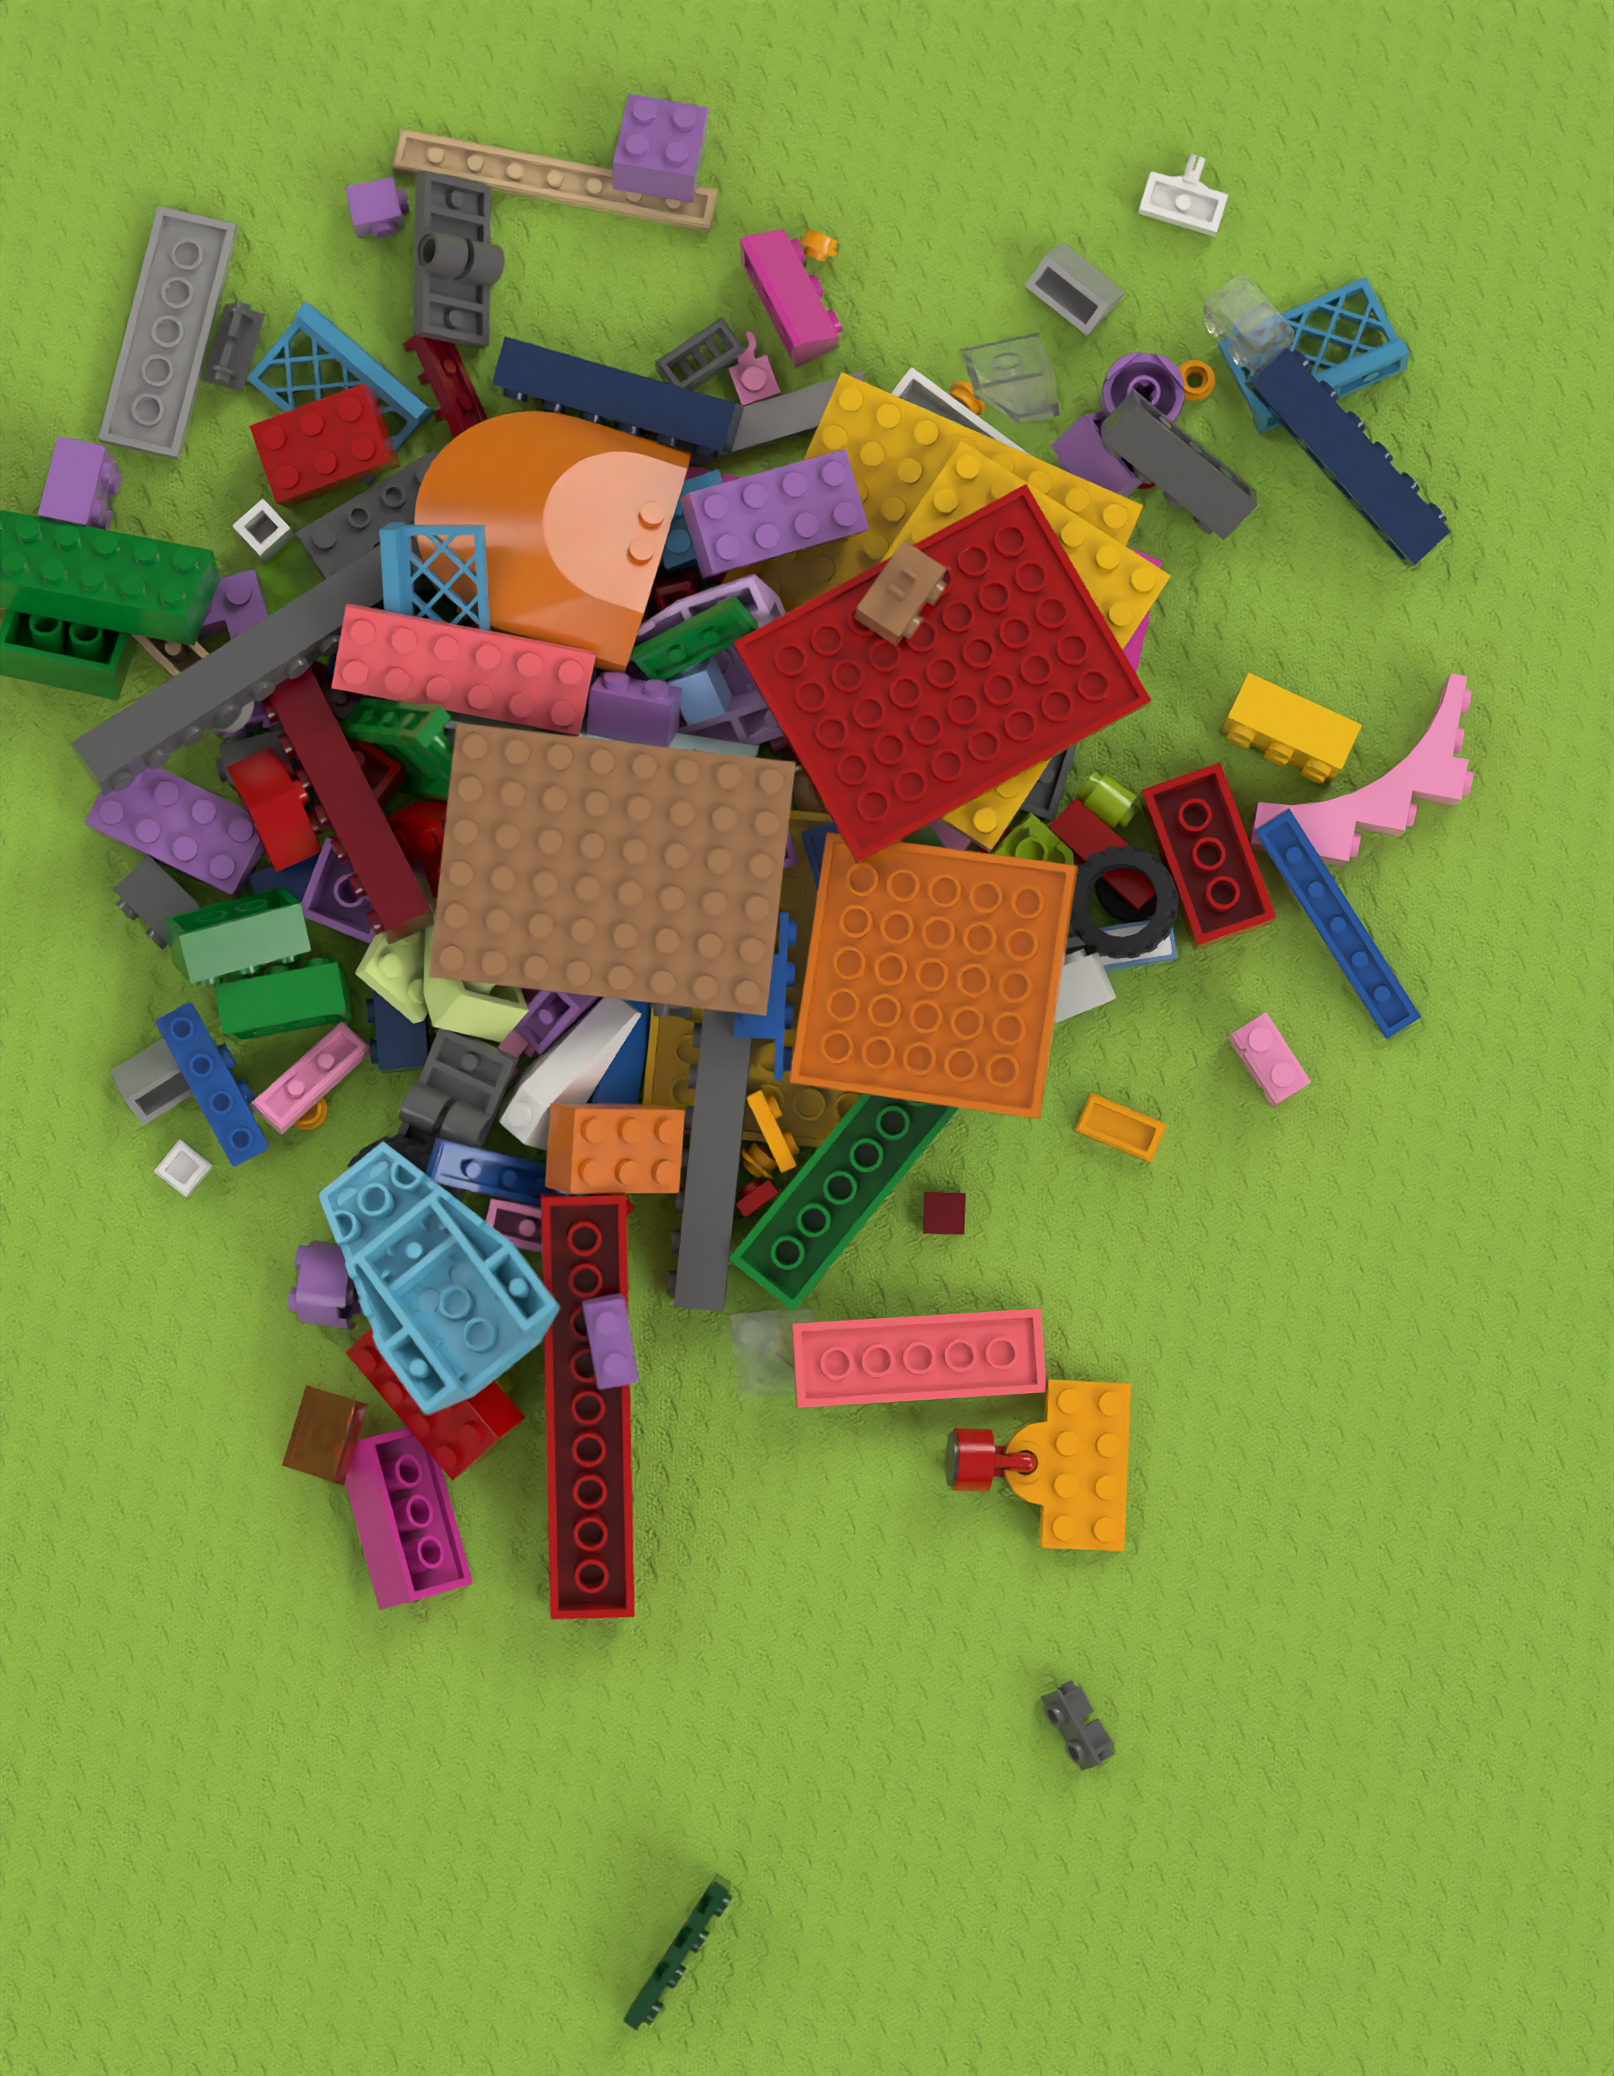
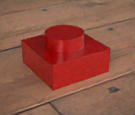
(755, 1196)

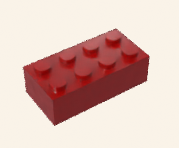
(1207, 856)
(452, 1436)

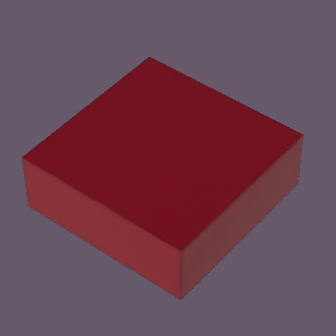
(944, 1213)

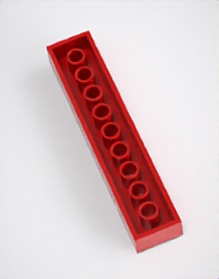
(584, 1424)

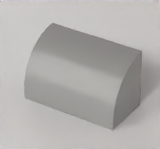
(1074, 288)
(151, 1082)

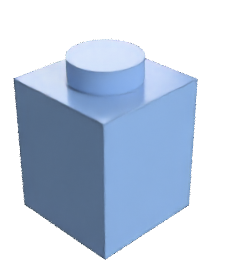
(703, 691)

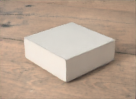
(183, 1168)

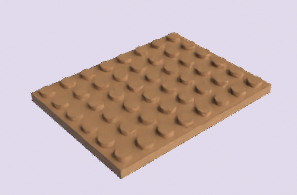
(611, 869)

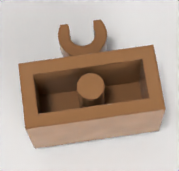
(901, 593)

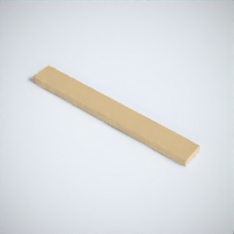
(545, 179)

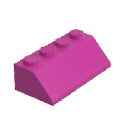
(405, 1519)

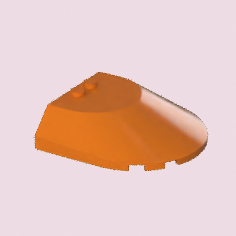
(568, 525)

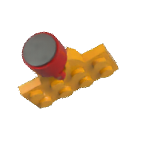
(1066, 1464)

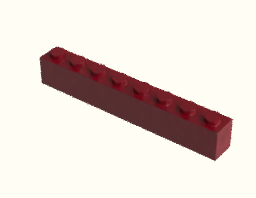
(348, 808)

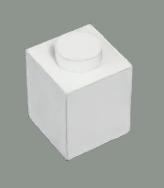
(263, 531)

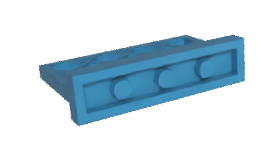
(353, 360)
(1348, 376)
(399, 577)

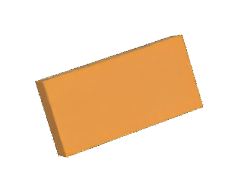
(1120, 1127)

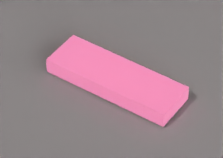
(311, 1077)

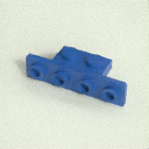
(779, 1014)
(213, 1083)

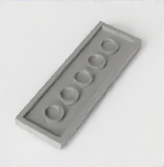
(168, 333)

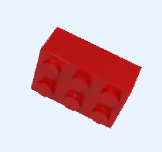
(324, 445)

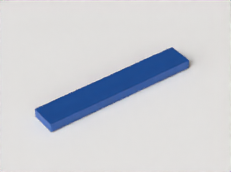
(1337, 923)

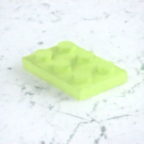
(398, 969)

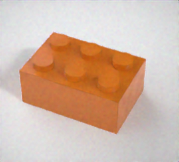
(614, 1148)

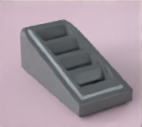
(691, 346)

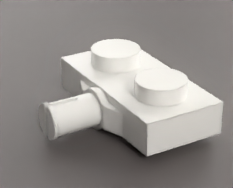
(1184, 200)

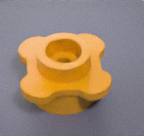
(759, 1160)

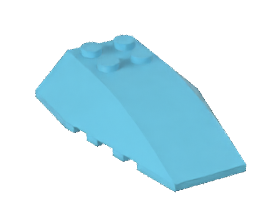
(434, 1280)

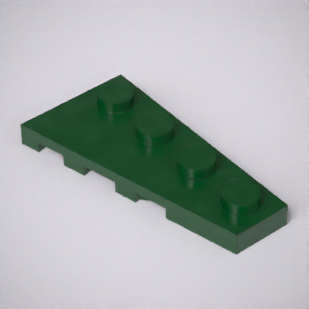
(670, 1968)

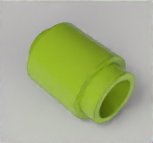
(1108, 800)

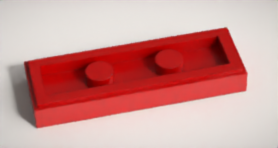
(1088, 834)

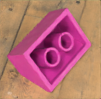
(790, 295)

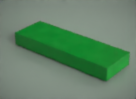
(694, 640)

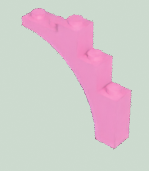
(1385, 805)

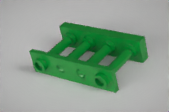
(411, 737)

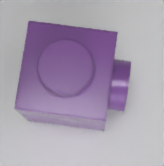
(377, 207)

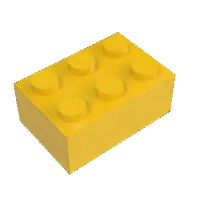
(1290, 729)

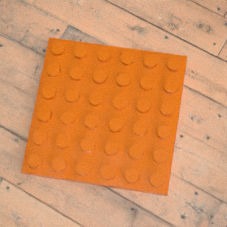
(934, 976)

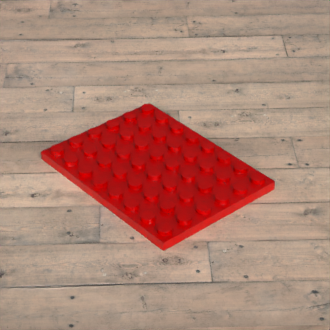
(981, 692)

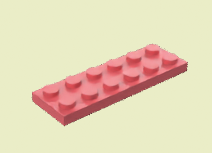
(463, 669)
(918, 1358)

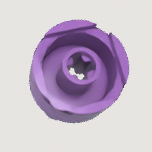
(1148, 375)
(324, 1288)

